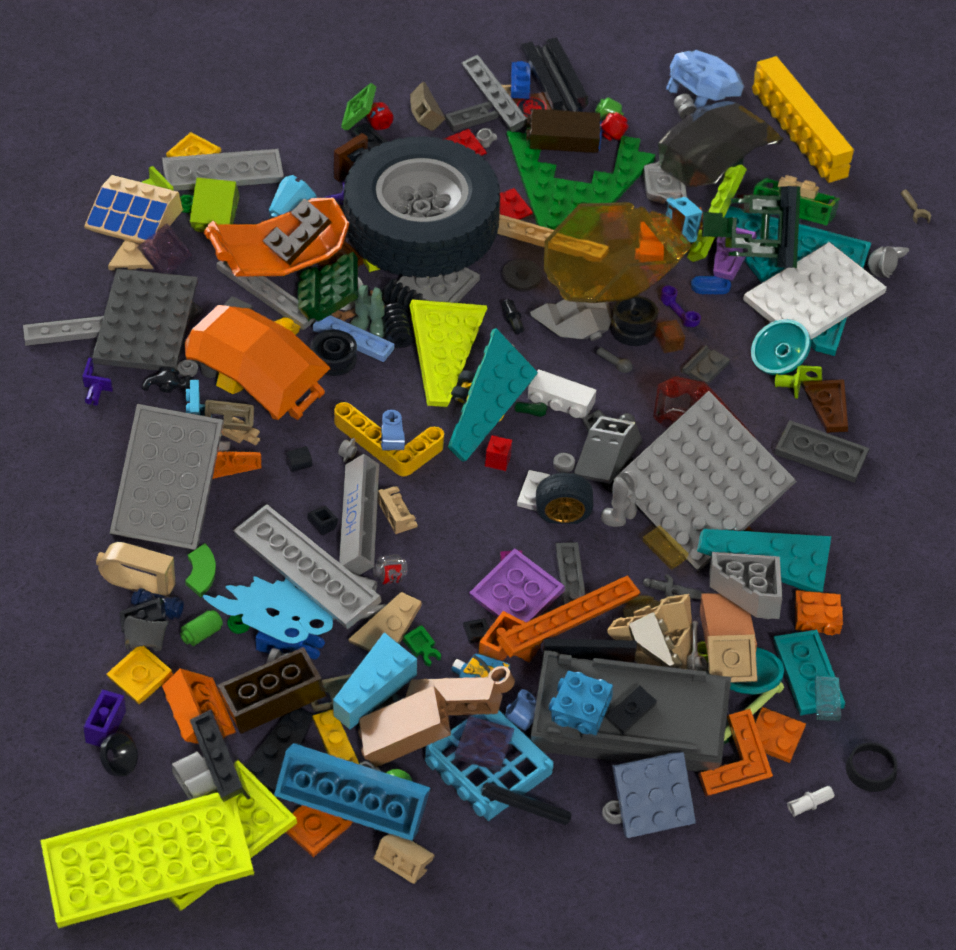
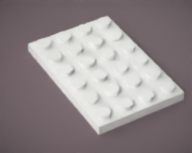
(817, 292)

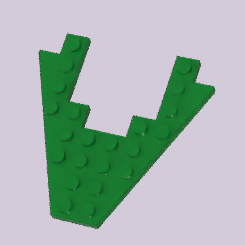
(556, 198)

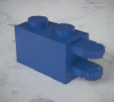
(265, 643)

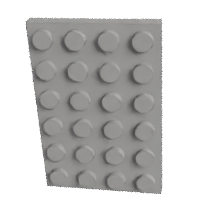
(167, 477)

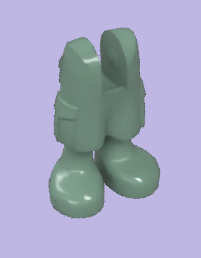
(371, 307)

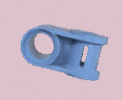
(392, 431)
(522, 710)

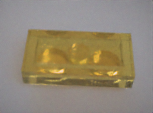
(665, 547)

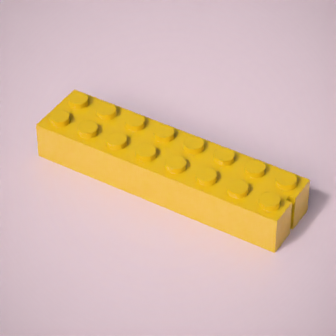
(802, 119)

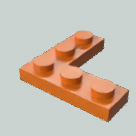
(753, 763)

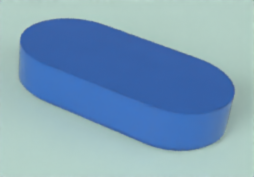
(710, 285)

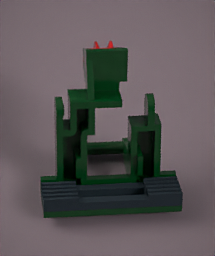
(783, 249)

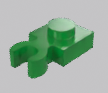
(421, 644)

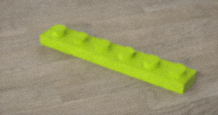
(718, 205)

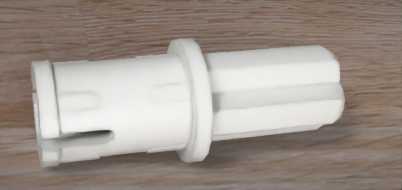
(810, 800)

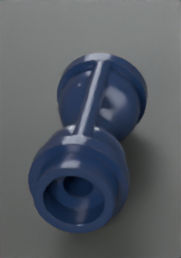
(173, 605)

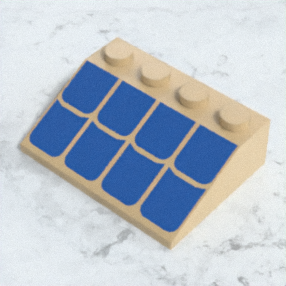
(132, 209)

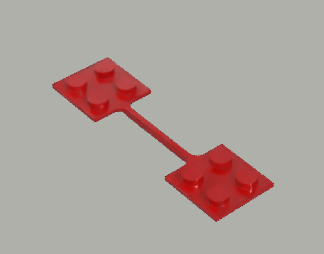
(510, 201)

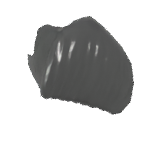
(144, 633)

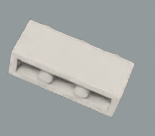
(562, 394)

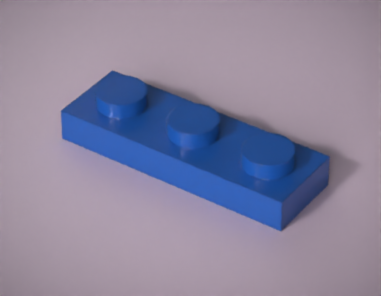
(520, 80)

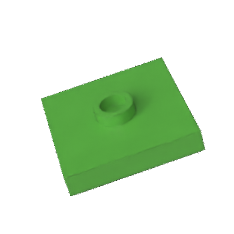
(358, 107)

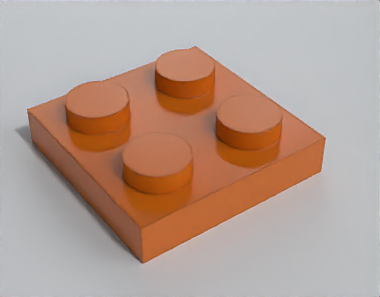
(779, 734)

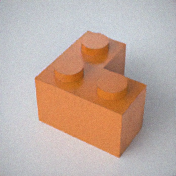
(490, 646)

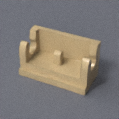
(396, 510)
(403, 857)

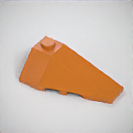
(236, 462)

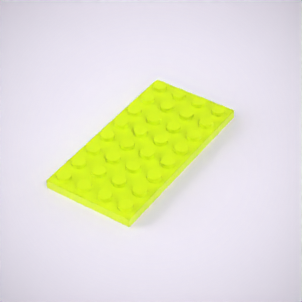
(145, 858)

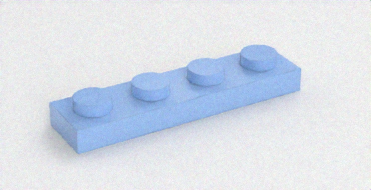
(366, 342)

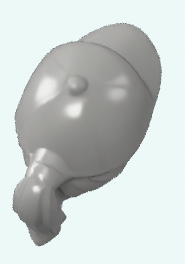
(885, 259)

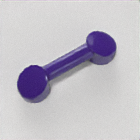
(668, 297)

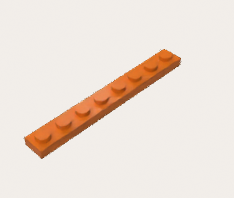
(567, 616)

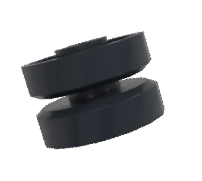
(635, 321)

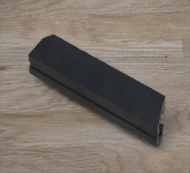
(556, 76)

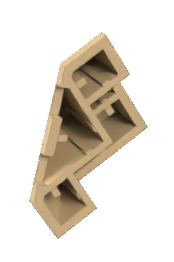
(677, 616)

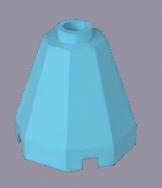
(289, 196)

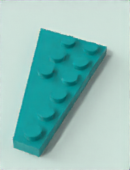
(492, 392)
(801, 556)

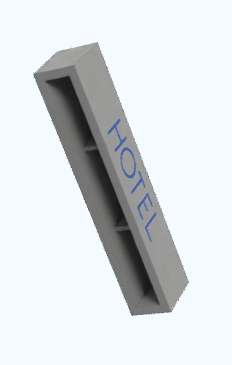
(359, 515)

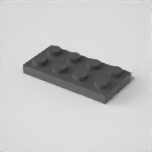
(821, 451)

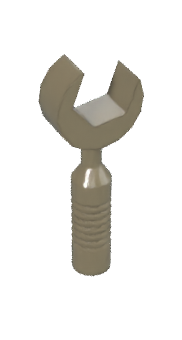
(913, 205)

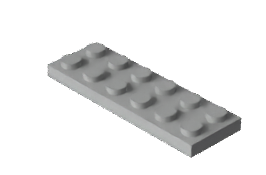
(242, 167)

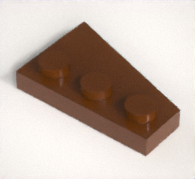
(829, 403)

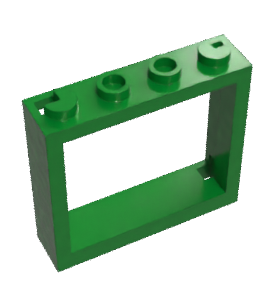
(814, 210)

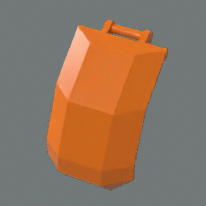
(249, 256)
(260, 357)

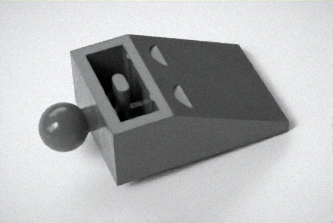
(608, 448)

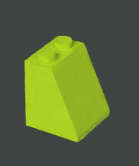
(213, 201)

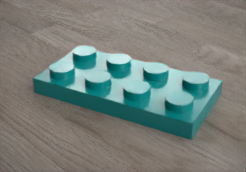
(803, 660)

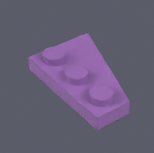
(725, 265)

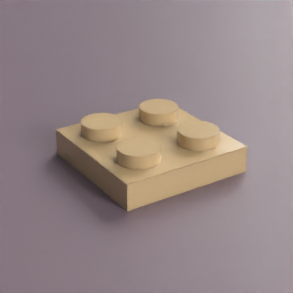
(733, 657)

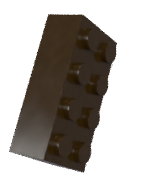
(272, 690)

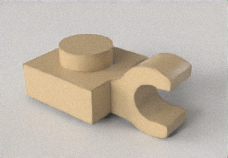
(238, 436)

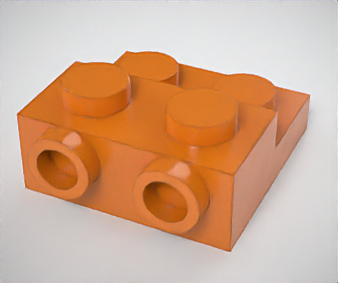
(818, 612)

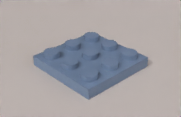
(654, 794)

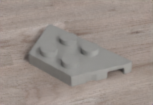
(661, 185)

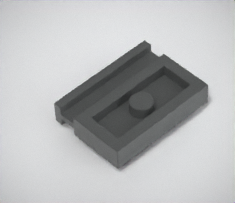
(705, 365)

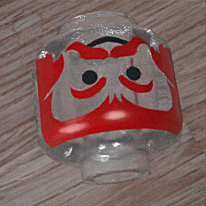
(390, 569)

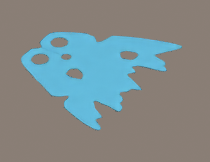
(281, 596)

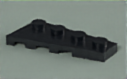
(269, 757)

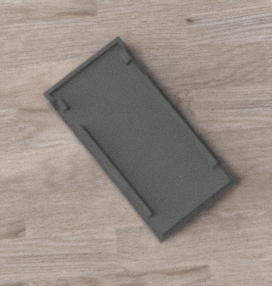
(686, 718)

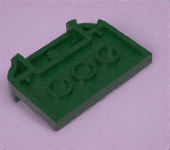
(329, 289)

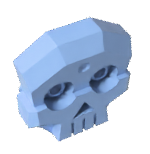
(704, 76)

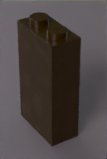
(564, 130)

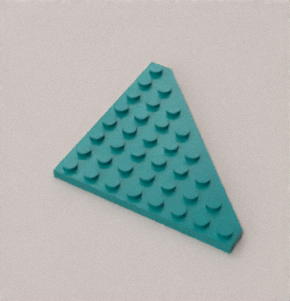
(808, 241)

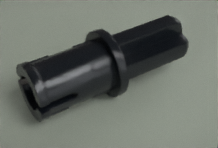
(513, 316)

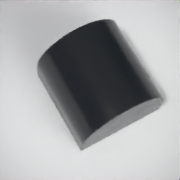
(299, 459)
(322, 520)

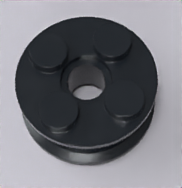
(336, 350)

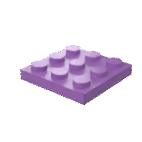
(517, 588)

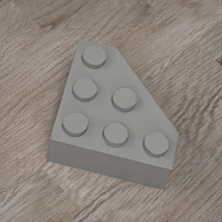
(749, 582)

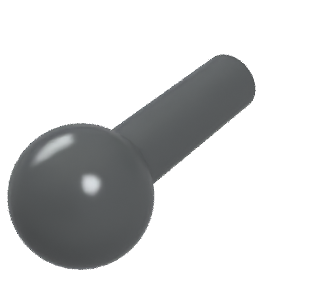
(622, 365)

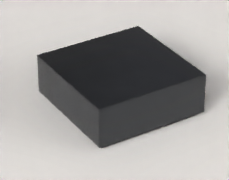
(475, 630)

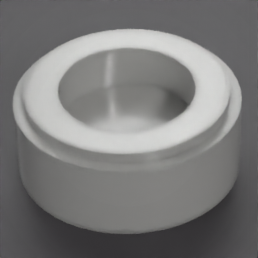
(564, 462)

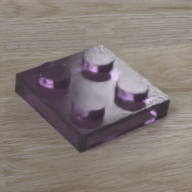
(164, 250)
(484, 743)

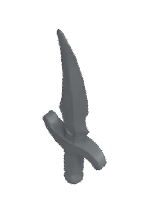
(669, 588)

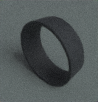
(867, 784)

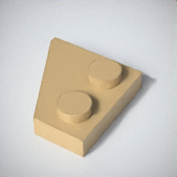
(129, 257)

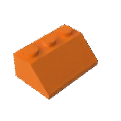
(191, 696)

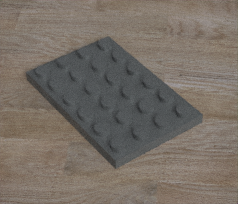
(145, 320)

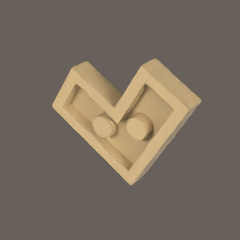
(808, 188)

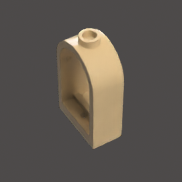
(139, 558)

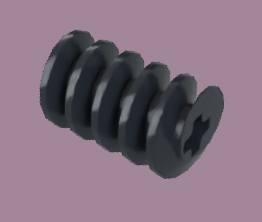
(397, 294)
(397, 325)

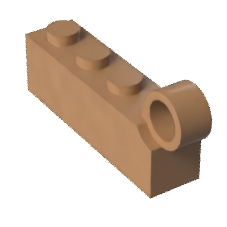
(468, 694)

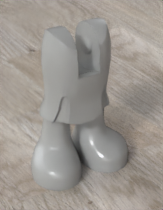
(623, 500)

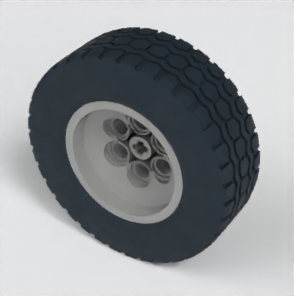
(422, 206)

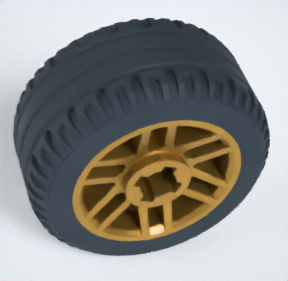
(564, 498)

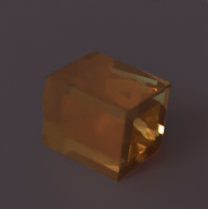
(670, 336)

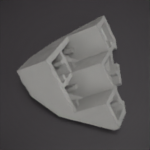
(575, 318)

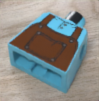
(685, 216)

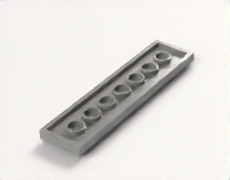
(307, 566)

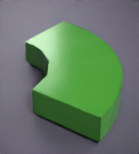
(203, 570)

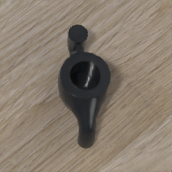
(167, 380)

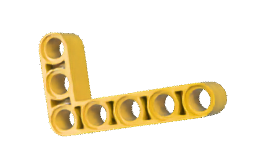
(368, 436)

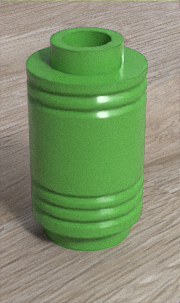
(201, 627)

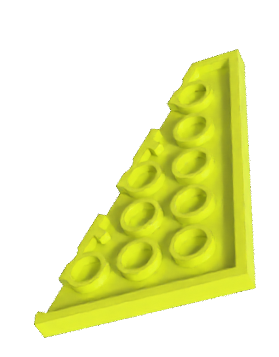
(443, 343)

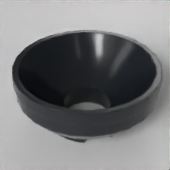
(124, 754)

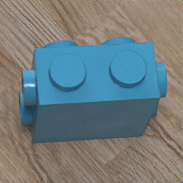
(581, 702)

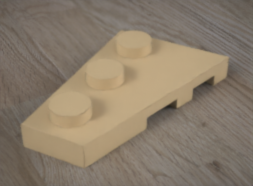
(392, 620)

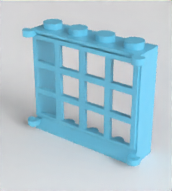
(466, 789)

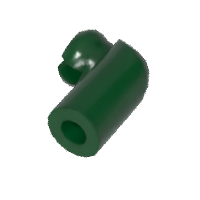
(533, 409)

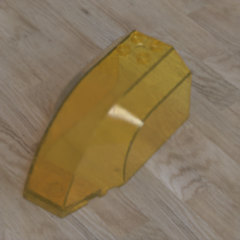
(611, 252)

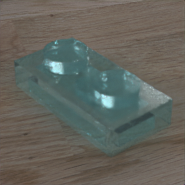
(827, 698)

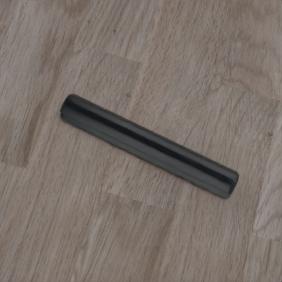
(526, 803)

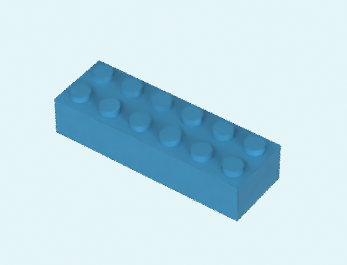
(352, 791)

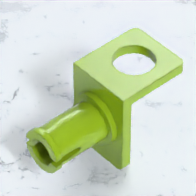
(794, 382)

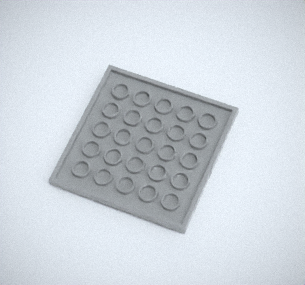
(706, 477)

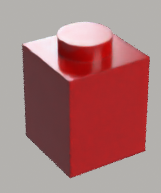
(498, 453)

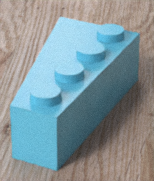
(374, 681)

